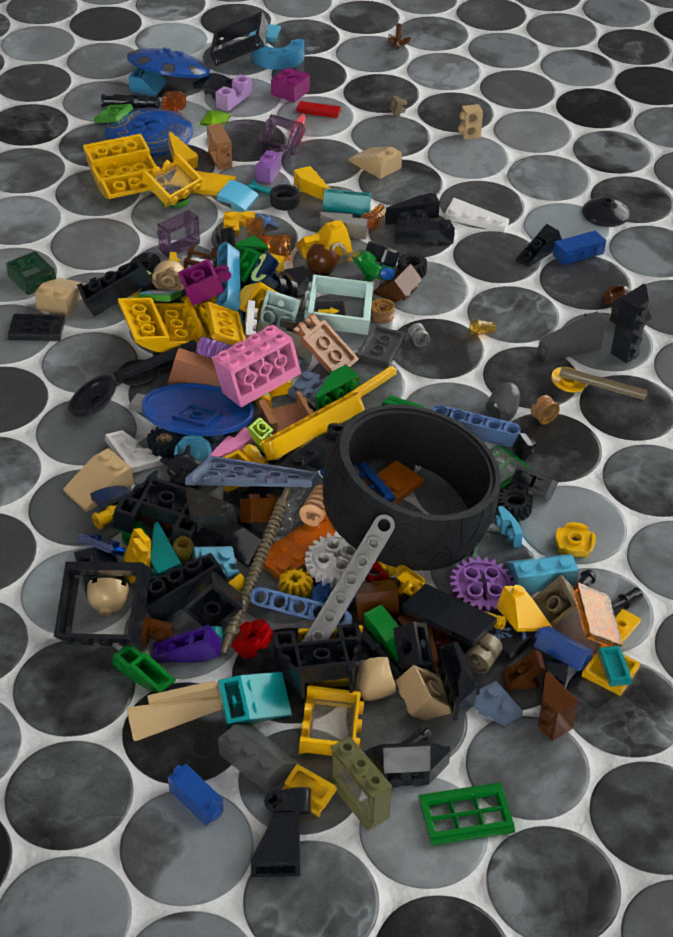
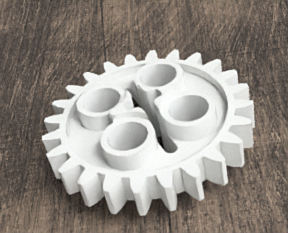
(328, 559)

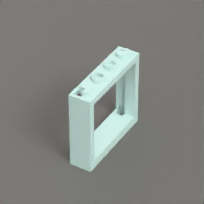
(343, 287)

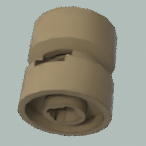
(484, 653)

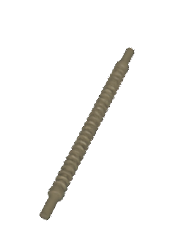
(262, 552)

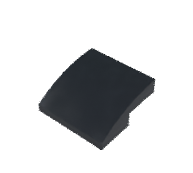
(209, 82)

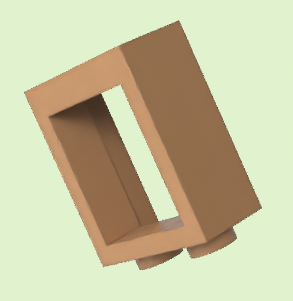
(219, 146)

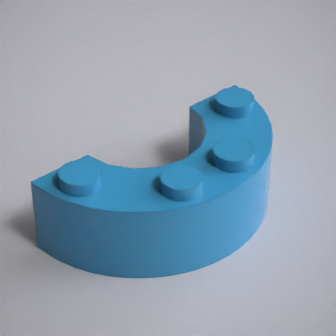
(280, 58)

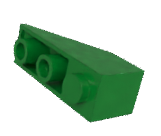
(337, 385)

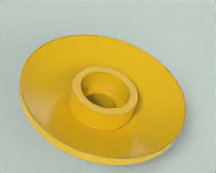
(566, 384)

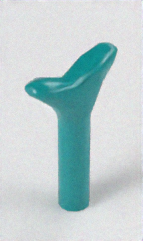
(254, 186)

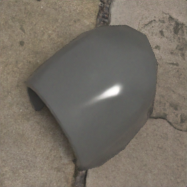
(507, 397)

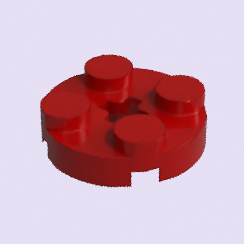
(252, 637)

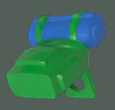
(370, 268)

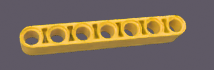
(312, 426)

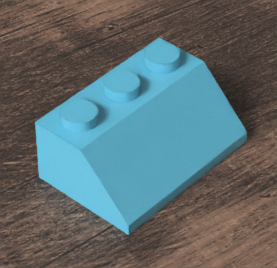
(539, 572)

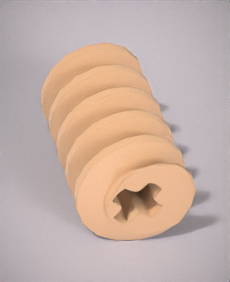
(313, 508)

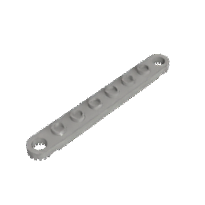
(350, 581)

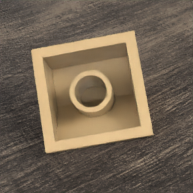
(423, 693)

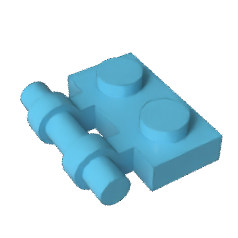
(223, 555)

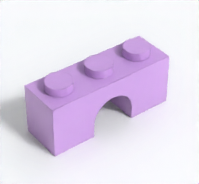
(229, 98)

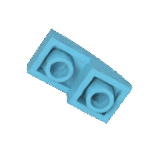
(508, 525)

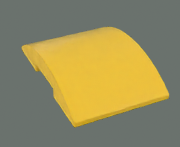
(119, 165)
(165, 324)

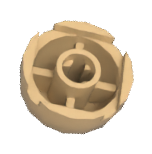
(167, 277)
(107, 595)

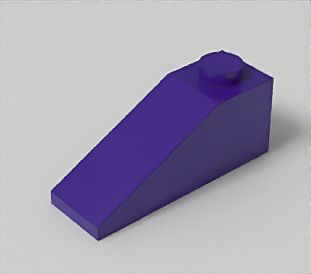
(189, 647)

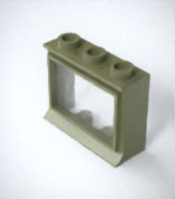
(360, 783)

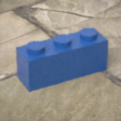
(579, 247)

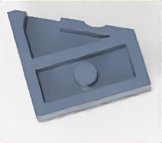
(497, 704)

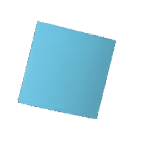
(238, 195)

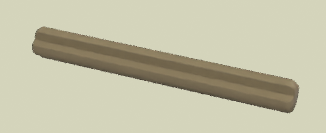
(603, 383)

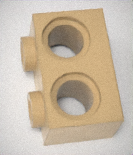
(471, 125)

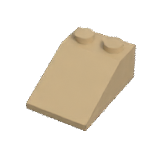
(378, 161)
(58, 296)
(99, 472)

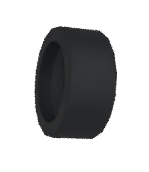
(284, 191)

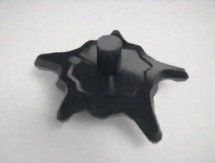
(181, 466)

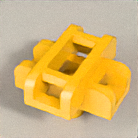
(409, 580)

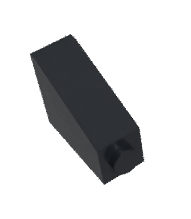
(279, 848)

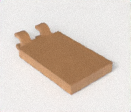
(324, 344)

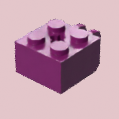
(290, 84)
(204, 281)

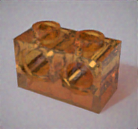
(275, 245)

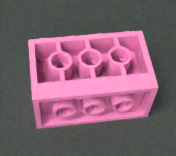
(256, 365)

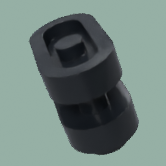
(287, 284)

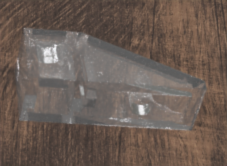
(291, 517)

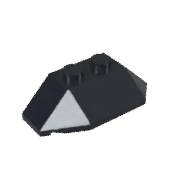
(457, 679)
(409, 762)

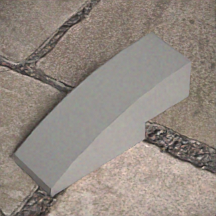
(355, 226)

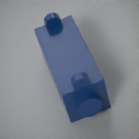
(563, 647)
(195, 794)

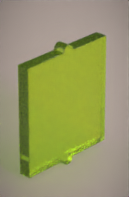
(215, 117)

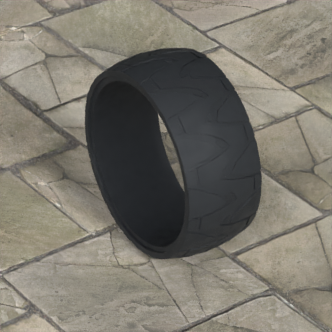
(429, 442)

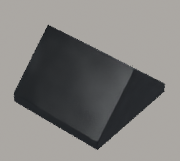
(244, 541)

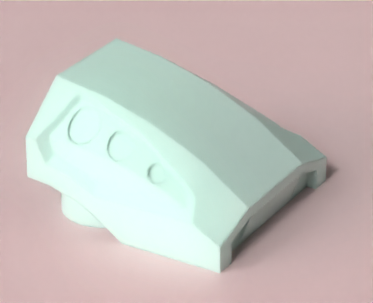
(278, 307)

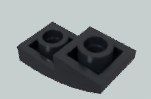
(289, 324)

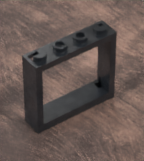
(255, 22)
(69, 595)

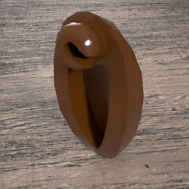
(614, 293)

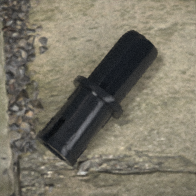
(625, 600)

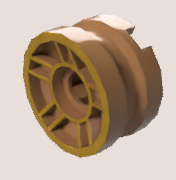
(382, 310)
(545, 409)

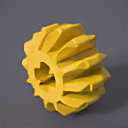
(296, 583)

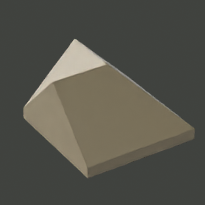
(557, 601)

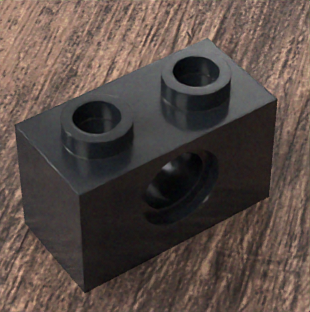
(413, 646)

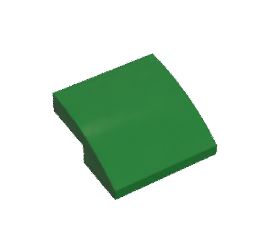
(248, 260)

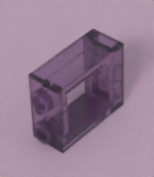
(295, 139)
(192, 237)

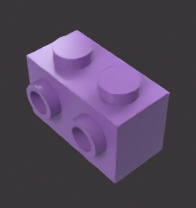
(268, 167)

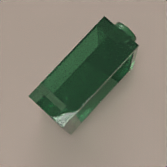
(28, 261)

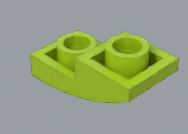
(259, 431)

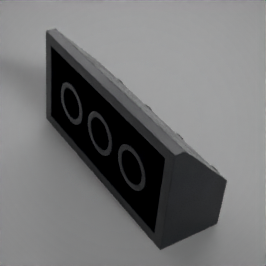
(630, 324)

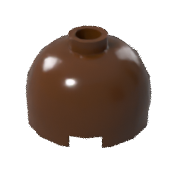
(321, 260)

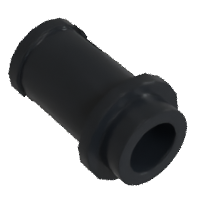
(587, 577)

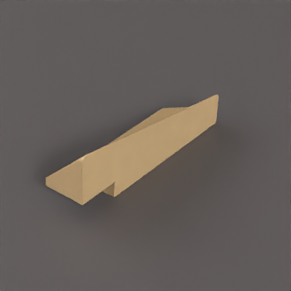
(173, 709)

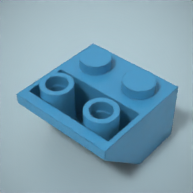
(146, 82)

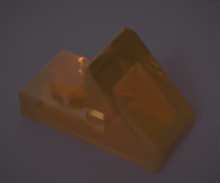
(255, 227)

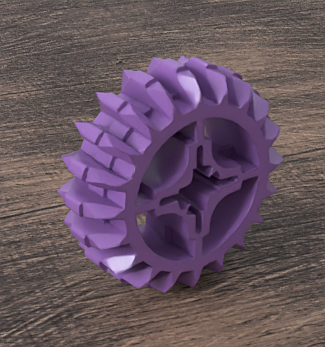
(210, 347)

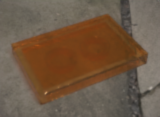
(597, 615)

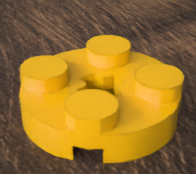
(580, 548)

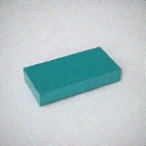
(614, 666)

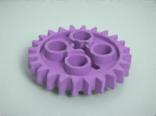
(466, 581)

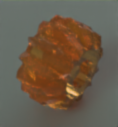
(174, 100)

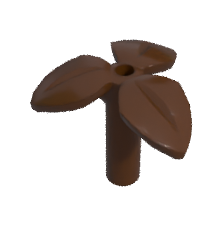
(396, 41)

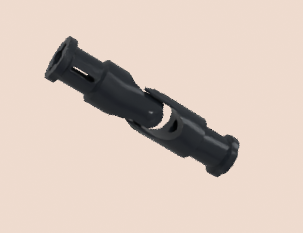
(144, 100)

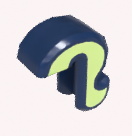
(265, 270)

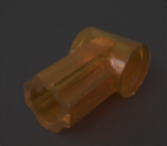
(374, 217)

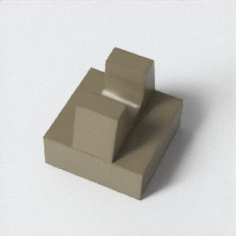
(396, 105)

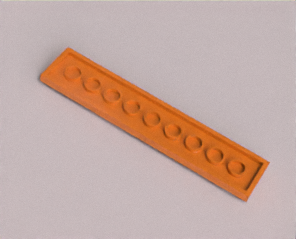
(291, 549)

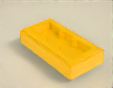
(626, 624)

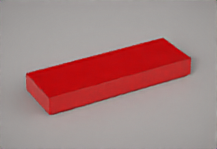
(318, 109)

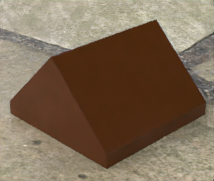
(375, 594)

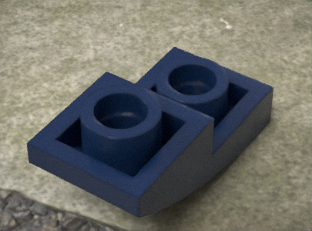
(108, 495)

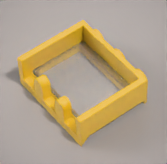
(173, 181)
(329, 718)

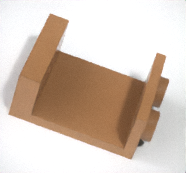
(286, 415)

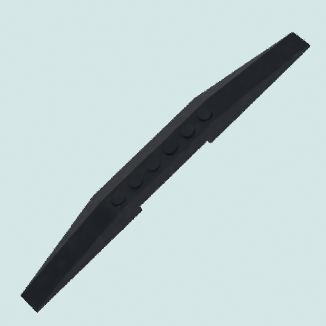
(309, 456)

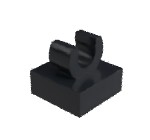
(523, 446)

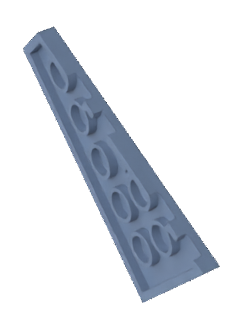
(234, 472)

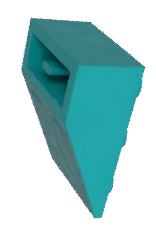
(253, 698)

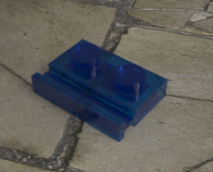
(96, 541)

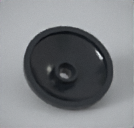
(606, 212)
(92, 396)

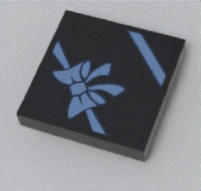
(511, 639)

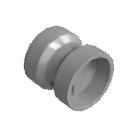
(418, 335)

